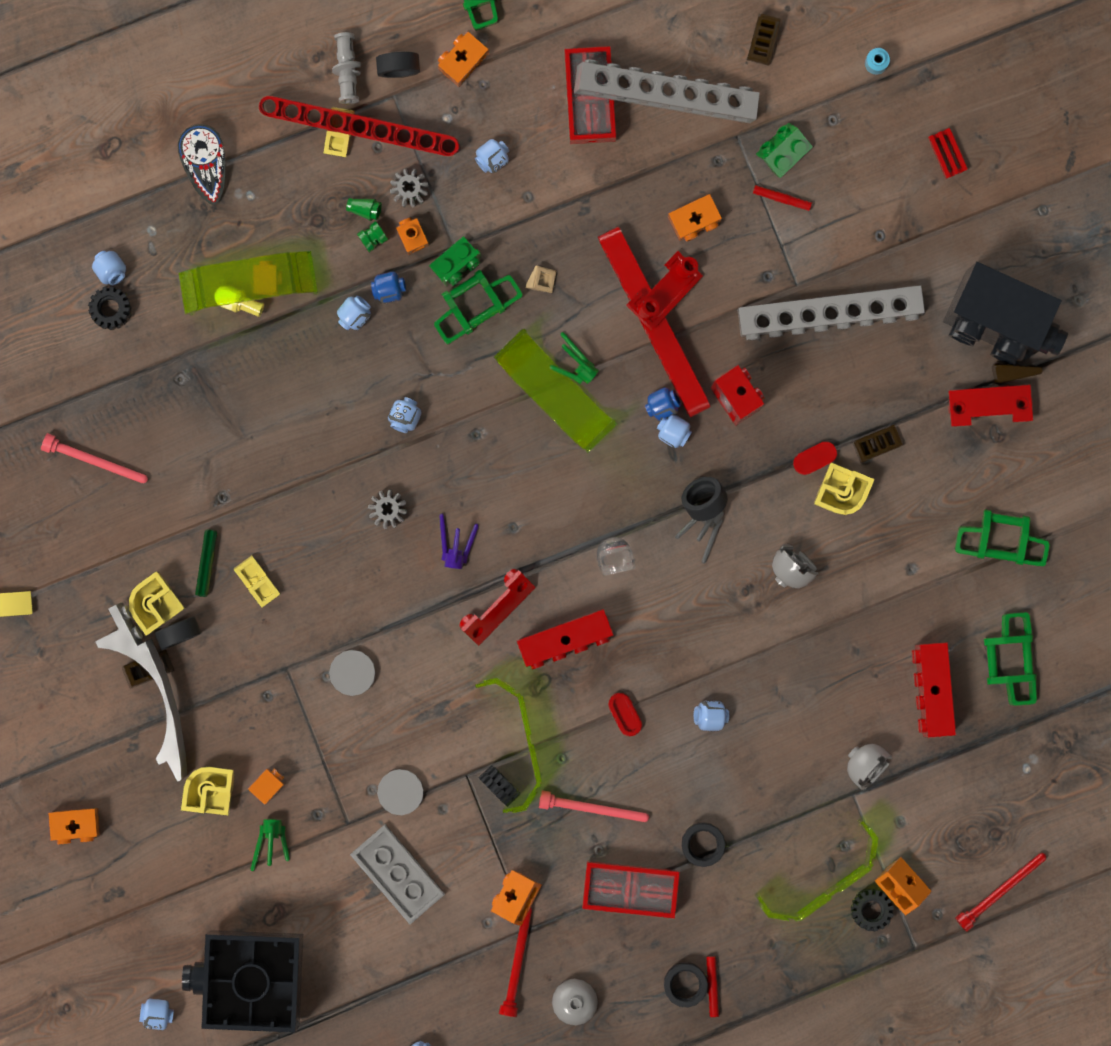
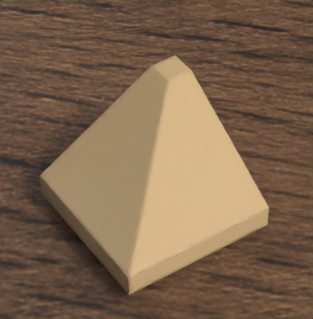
(542, 279)

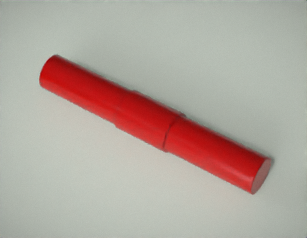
(782, 198)
(712, 986)

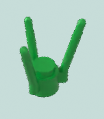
(585, 369)
(271, 829)

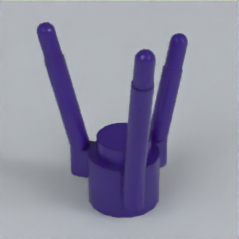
(454, 557)

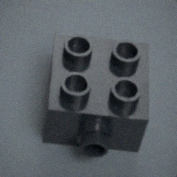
(1004, 314)
(248, 981)

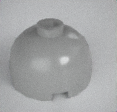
(793, 568)
(867, 764)
(574, 1002)

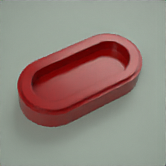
(814, 458)
(625, 714)

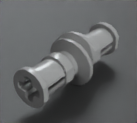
(346, 68)

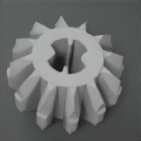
(408, 196)
(379, 510)

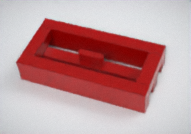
(940, 135)

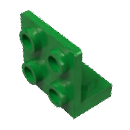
(455, 262)

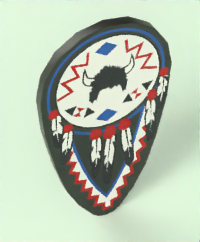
(203, 160)

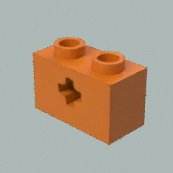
(460, 71)
(702, 208)
(60, 822)
(903, 886)
(526, 892)

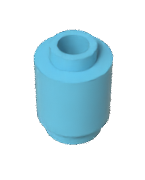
(874, 67)

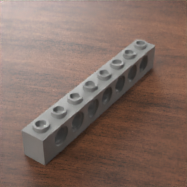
(588, 85)
(910, 296)

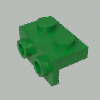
(784, 149)

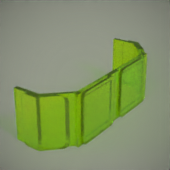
(247, 280)
(554, 392)
(522, 807)
(838, 887)

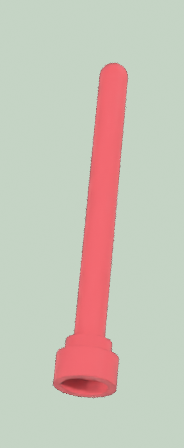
(51, 444)
(549, 800)

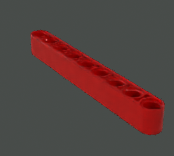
(348, 121)
(661, 336)

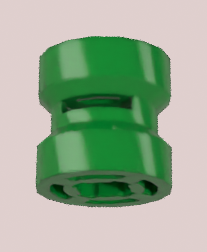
(372, 236)

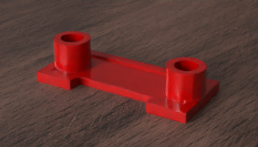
(667, 291)
(990, 402)
(480, 628)

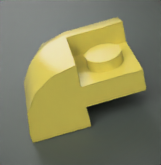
(843, 490)
(153, 603)
(208, 791)

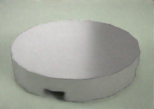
(352, 672)
(400, 792)

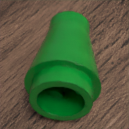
(366, 208)

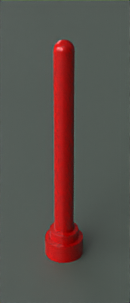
(967, 919)
(509, 1006)

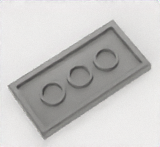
(397, 874)

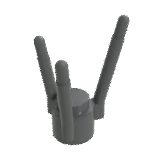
(716, 522)

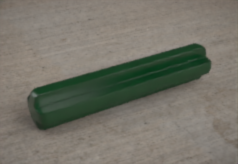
(206, 563)

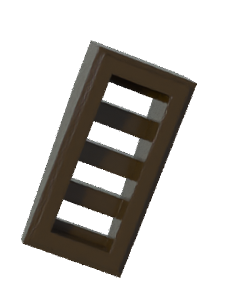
(771, 41)
(1006, 373)
(860, 450)
(129, 676)

